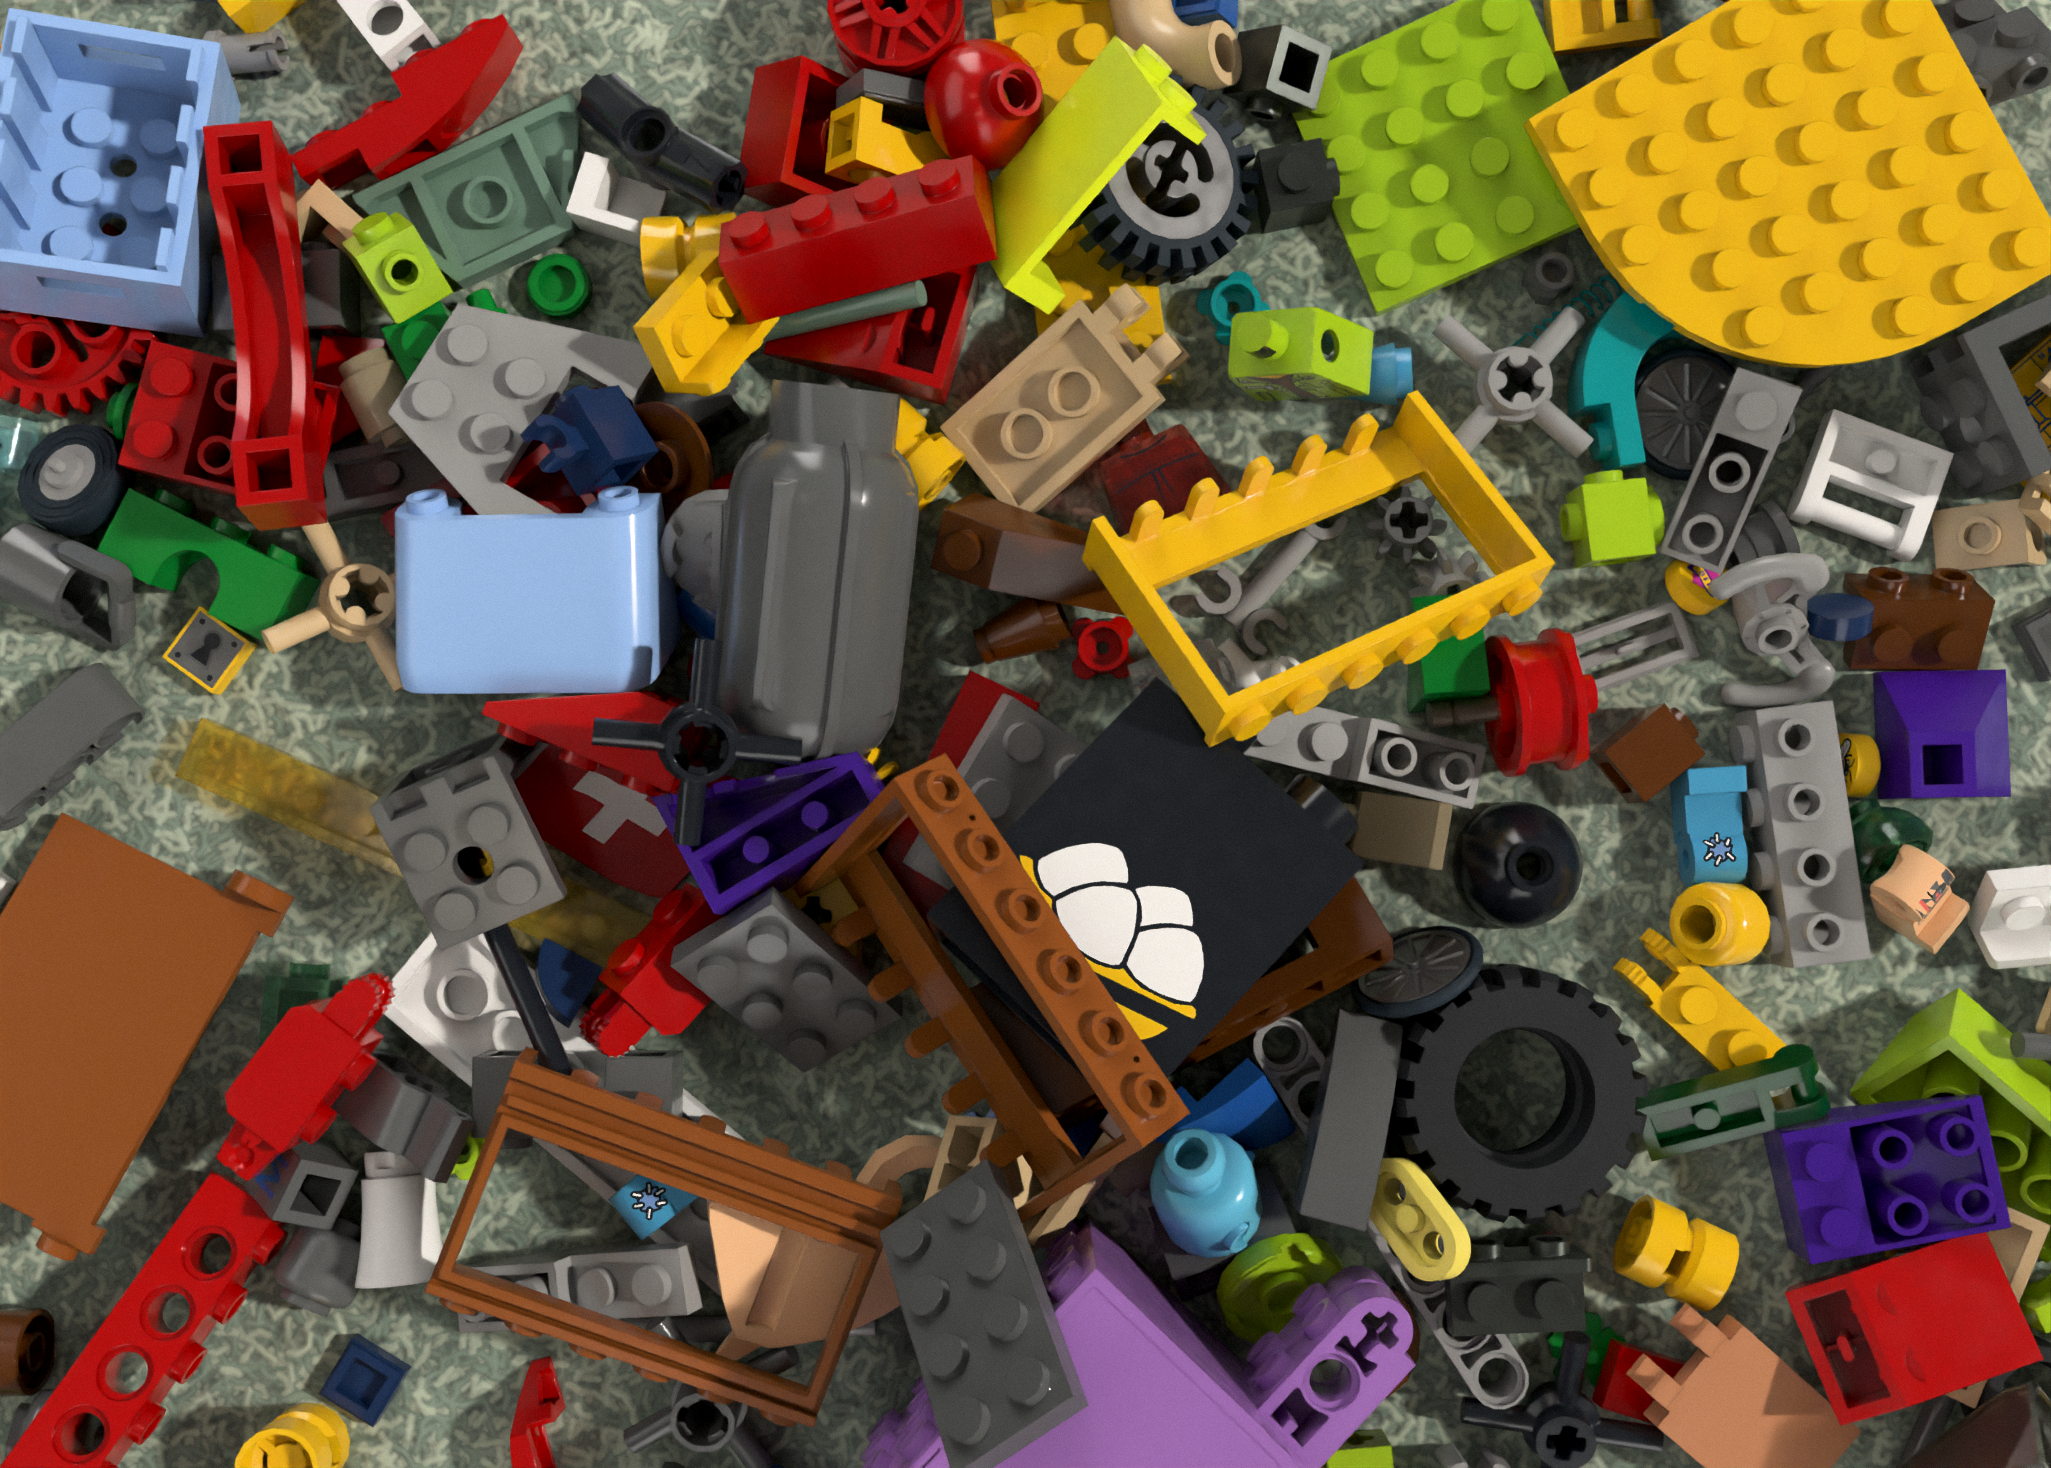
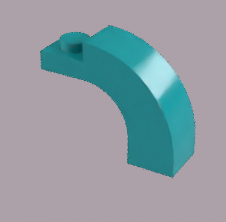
(1604, 379)

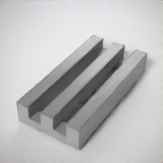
(1679, 629)

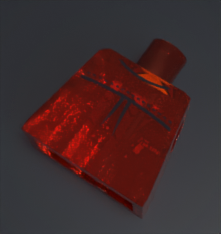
(1156, 469)

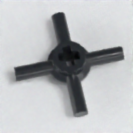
(1560, 1419)

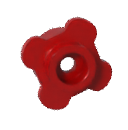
(1089, 635)

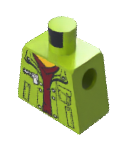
(1281, 356)

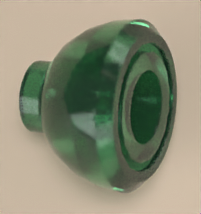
(1880, 835)

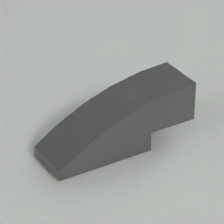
(1350, 1120)

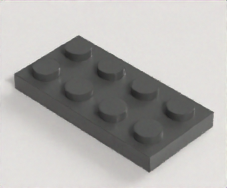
(981, 1321)

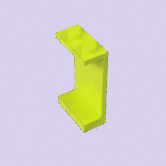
(1076, 156)

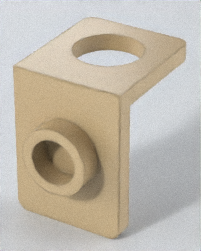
(1986, 537)

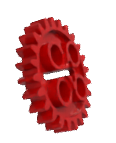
(67, 376)

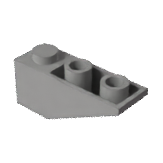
(1730, 469)

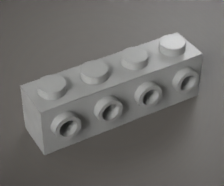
(1801, 834)

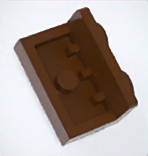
(1920, 620)

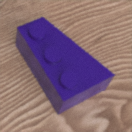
(772, 826)

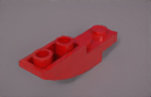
(438, 103)

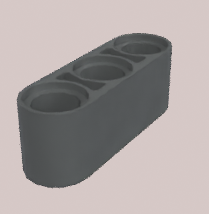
(57, 736)

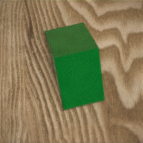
(1449, 670)

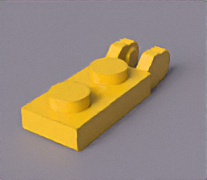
(1699, 1008)

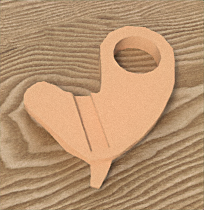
(788, 1285)

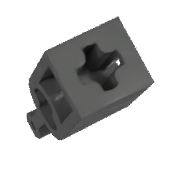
(407, 1116)

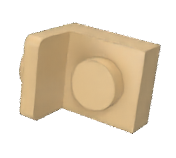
(324, 213)

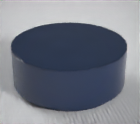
(1839, 617)

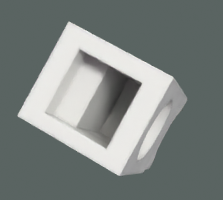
(391, 29)

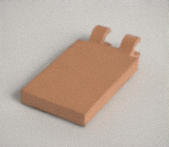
(1740, 1402)

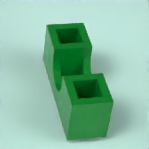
(163, 541)

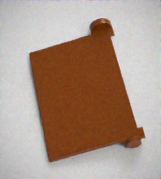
(100, 1009)

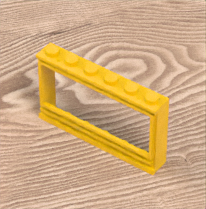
(1277, 504)

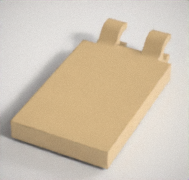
(1063, 401)

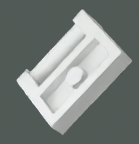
(1875, 465)

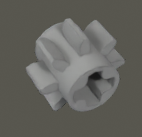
(1445, 572)

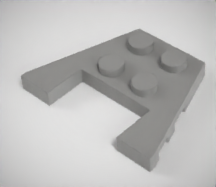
(489, 383)

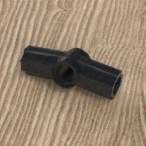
(660, 149)

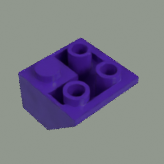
(1942, 734)

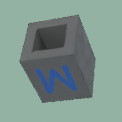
(305, 1184)

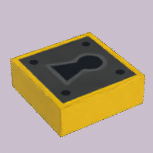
(209, 651)

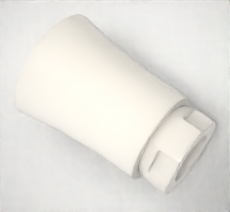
(397, 1223)

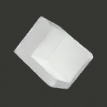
(612, 203)

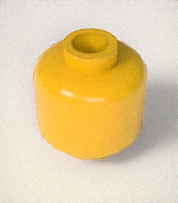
(1719, 924)

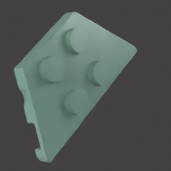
(492, 195)

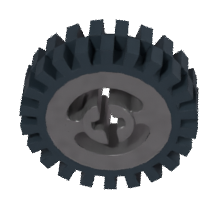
(1200, 189)

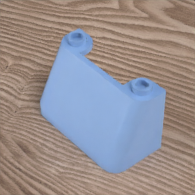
(532, 597)

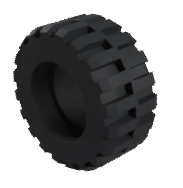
(1582, 1140)

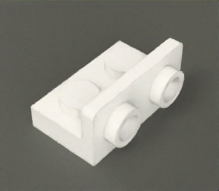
(2013, 917)

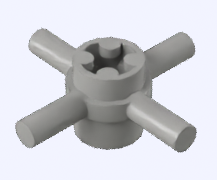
(1527, 367)

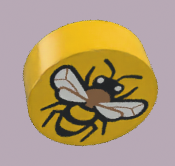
(1860, 763)

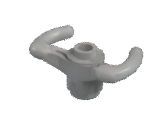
(1772, 620)

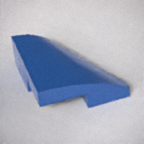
(1239, 1107)

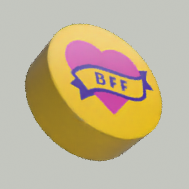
(1690, 587)

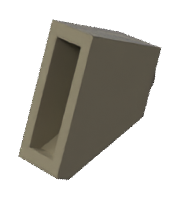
(1400, 829)

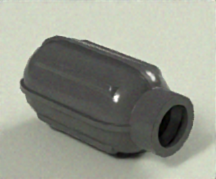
(818, 571)

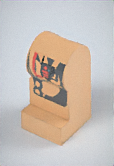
(1918, 899)

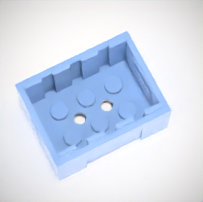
(64, 128)

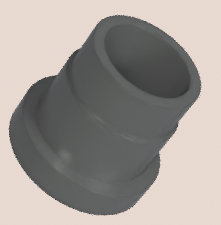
(1764, 534)

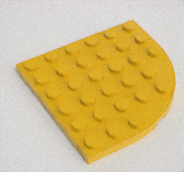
(1800, 181)

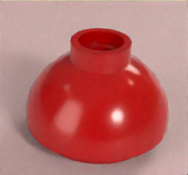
(969, 105)

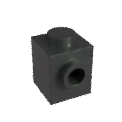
(1279, 72)
(1295, 185)

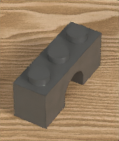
(637, 1071)

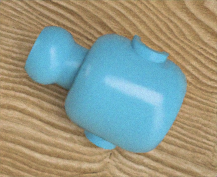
(1206, 1193)

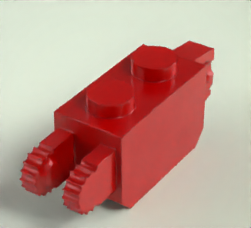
(643, 985)
(301, 1072)

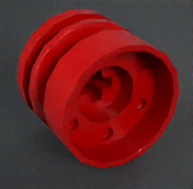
(895, 43)

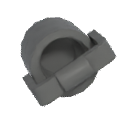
(65, 583)

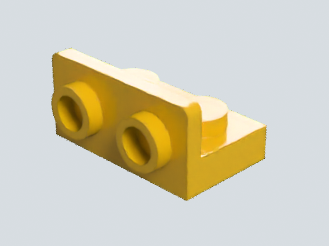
(698, 331)

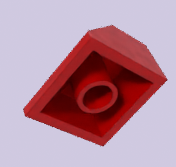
(790, 131)

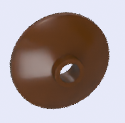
(683, 460)

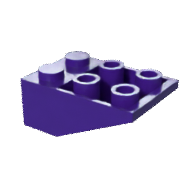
(1886, 1177)

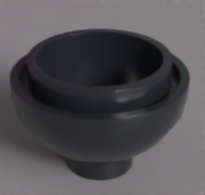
(1488, 857)

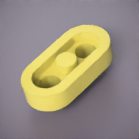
(1418, 1221)

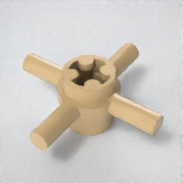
(329, 616)

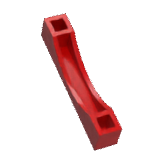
(276, 414)

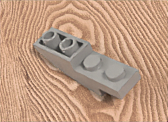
(1373, 755)
(608, 1278)

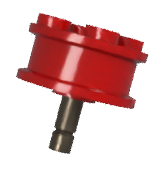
(1533, 704)

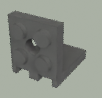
(1979, 406)
(458, 805)

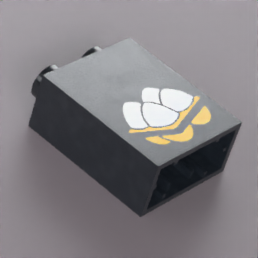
(1167, 873)

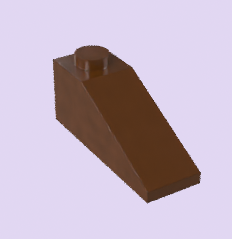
(1017, 554)

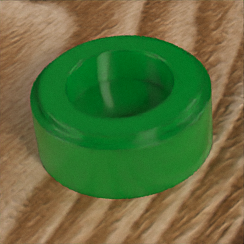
(559, 286)

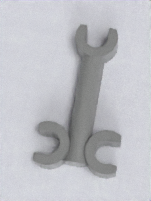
(1243, 608)

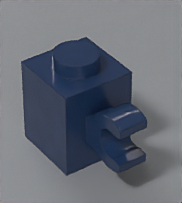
(593, 439)

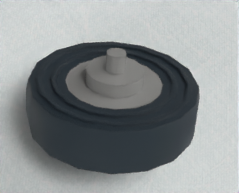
(75, 480)

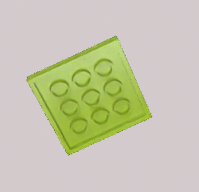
(1438, 147)

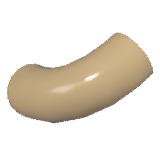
(1199, 54)

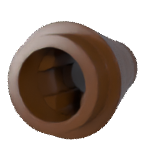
(1023, 630)

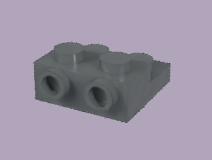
(2001, 49)

